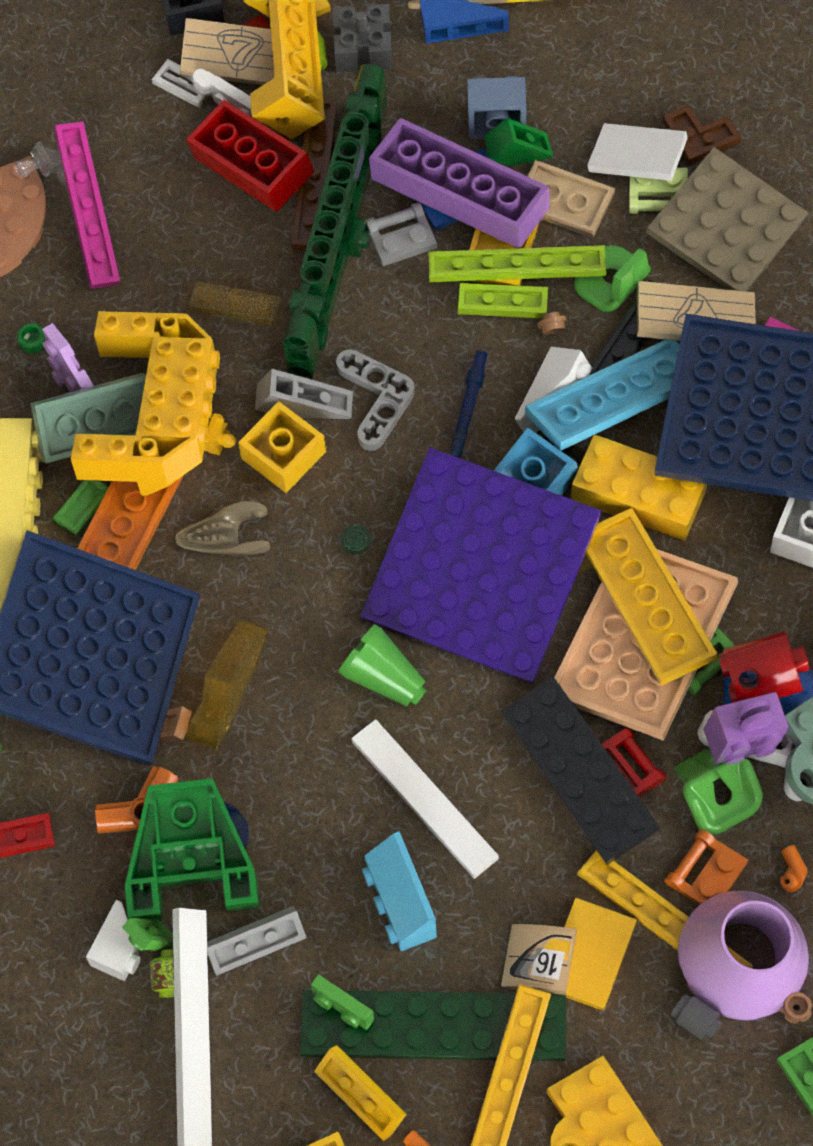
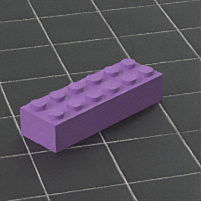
(459, 183)

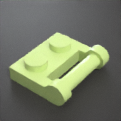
(654, 188)

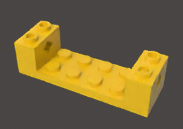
(295, 96)

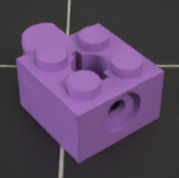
(745, 729)

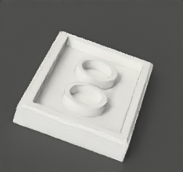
(637, 151)

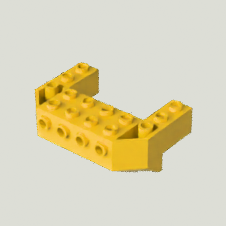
(173, 403)

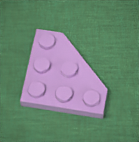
(63, 361)

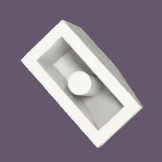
(112, 949)

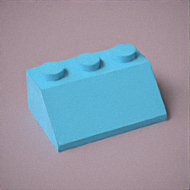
(399, 894)

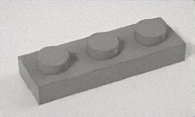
(255, 940)

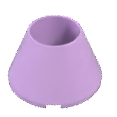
(724, 982)

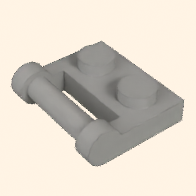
(404, 241)

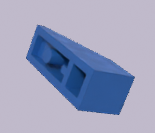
(460, 19)

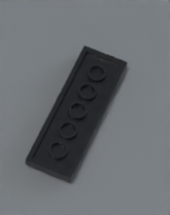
(580, 770)

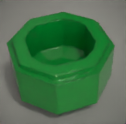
(31, 338)

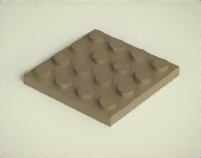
(727, 222)

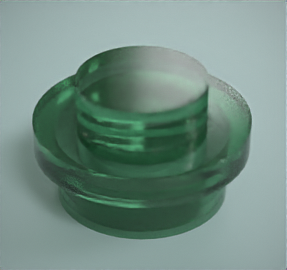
(355, 539)

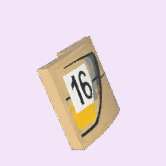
(539, 958)

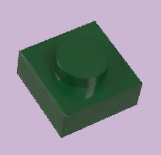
(358, 238)

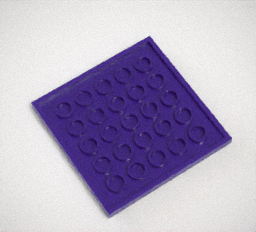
(481, 565)

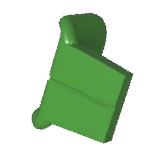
(629, 270)
(698, 790)

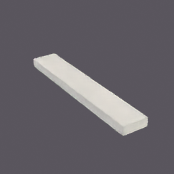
(425, 799)

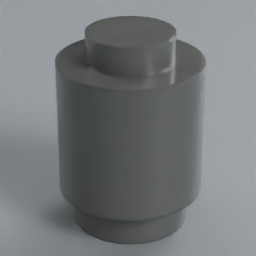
(696, 1017)

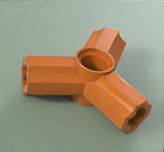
(123, 815)

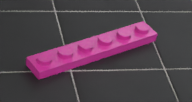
(86, 205)

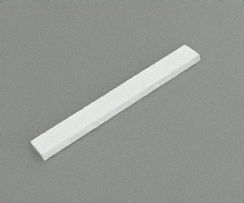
(192, 1028)

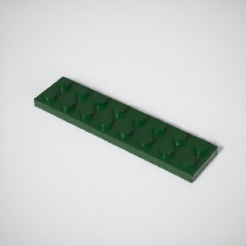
(428, 1026)

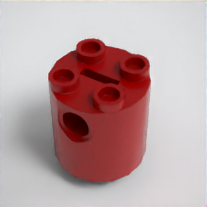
(773, 663)

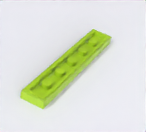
(517, 263)

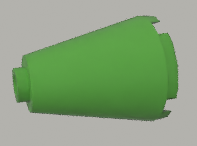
(383, 669)

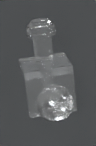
(45, 159)

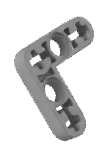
(387, 398)

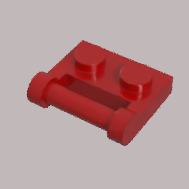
(626, 739)

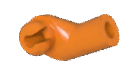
(796, 870)

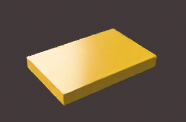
(597, 951)

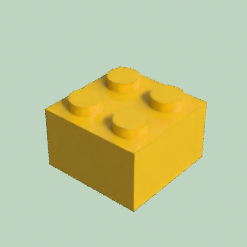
(282, 447)

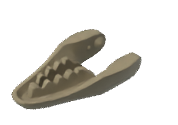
(220, 532)

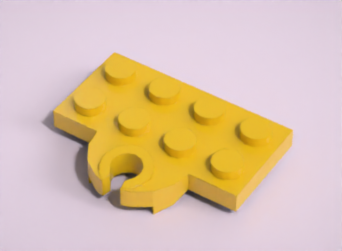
(597, 1110)

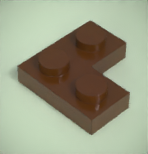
(704, 138)

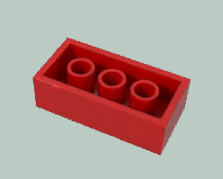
(250, 155)

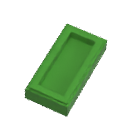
(80, 507)

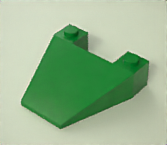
(185, 841)

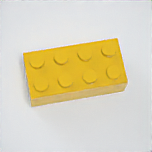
(624, 478)

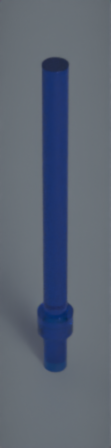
(474, 382)

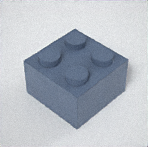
(493, 102)

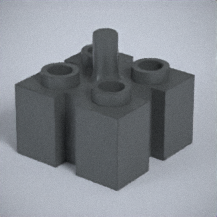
(362, 37)

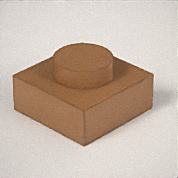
(175, 725)

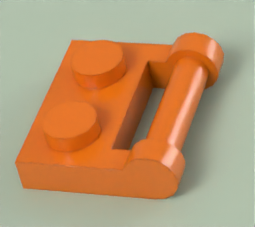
(717, 874)

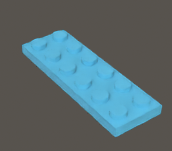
(606, 396)

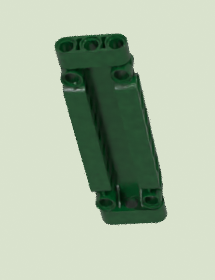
(339, 203)

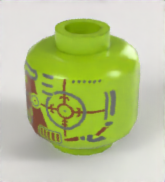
(163, 974)

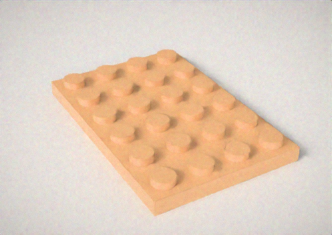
(607, 669)

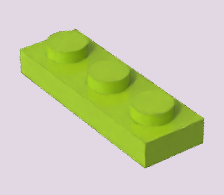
(502, 300)

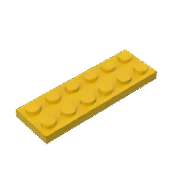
(648, 598)

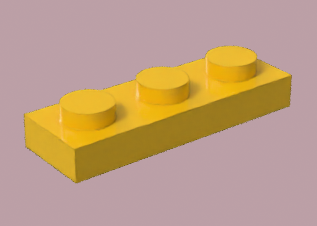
(360, 1092)

